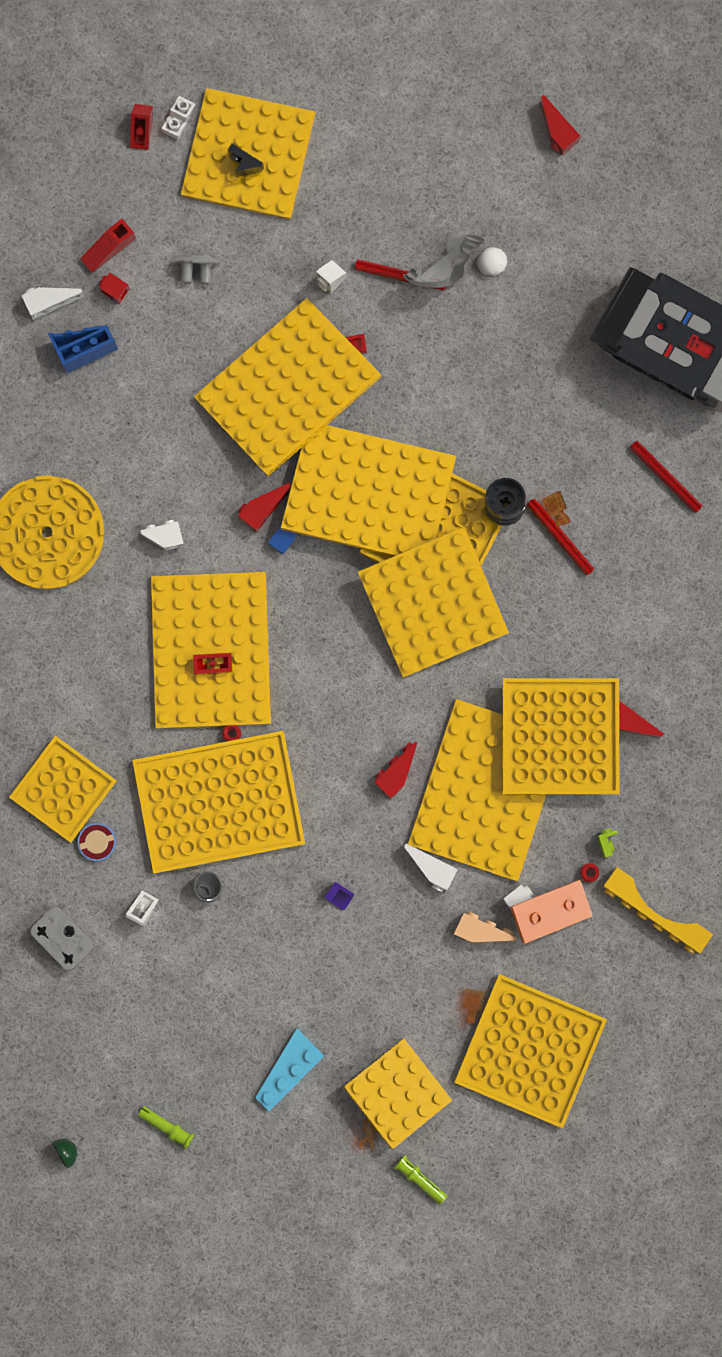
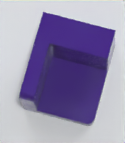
(339, 896)

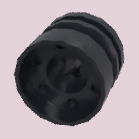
(505, 491)

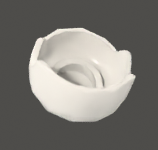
(492, 261)

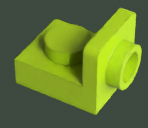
(605, 845)

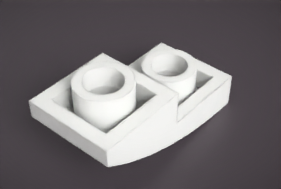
(178, 117)

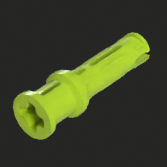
(173, 1131)
(413, 1174)

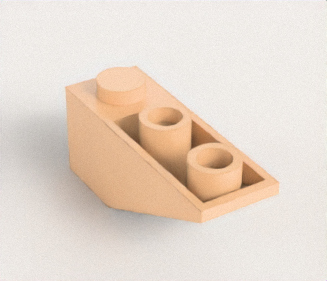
(477, 931)

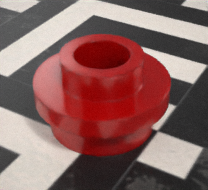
(228, 728)
(594, 868)

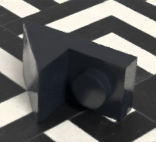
(248, 163)

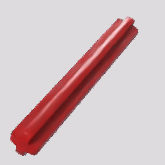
(384, 271)
(666, 476)
(560, 536)

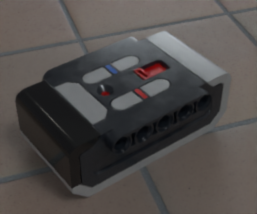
(665, 335)

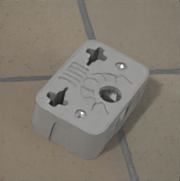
(58, 942)

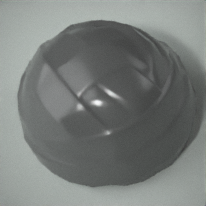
(207, 887)

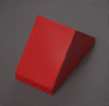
(200, 668)

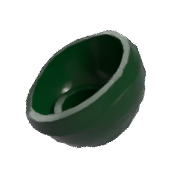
(67, 1151)

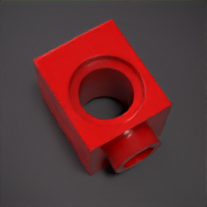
(113, 287)

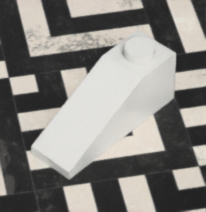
(45, 300)
(435, 871)

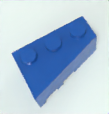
(82, 346)

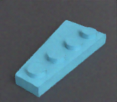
(290, 1068)

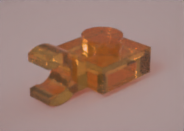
(555, 507)
(473, 1001)
(368, 1127)

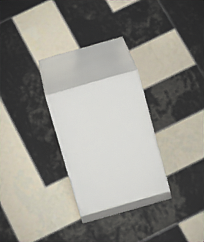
(142, 908)

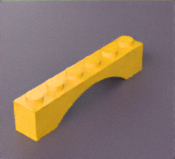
(623, 886)

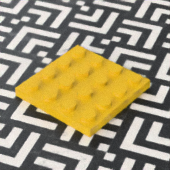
(63, 789)
(397, 1094)

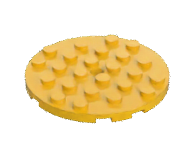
(75, 528)

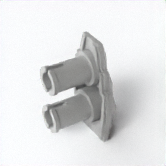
(205, 262)

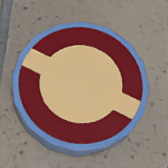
(97, 842)

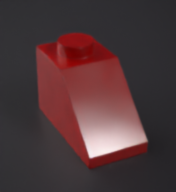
(141, 126)

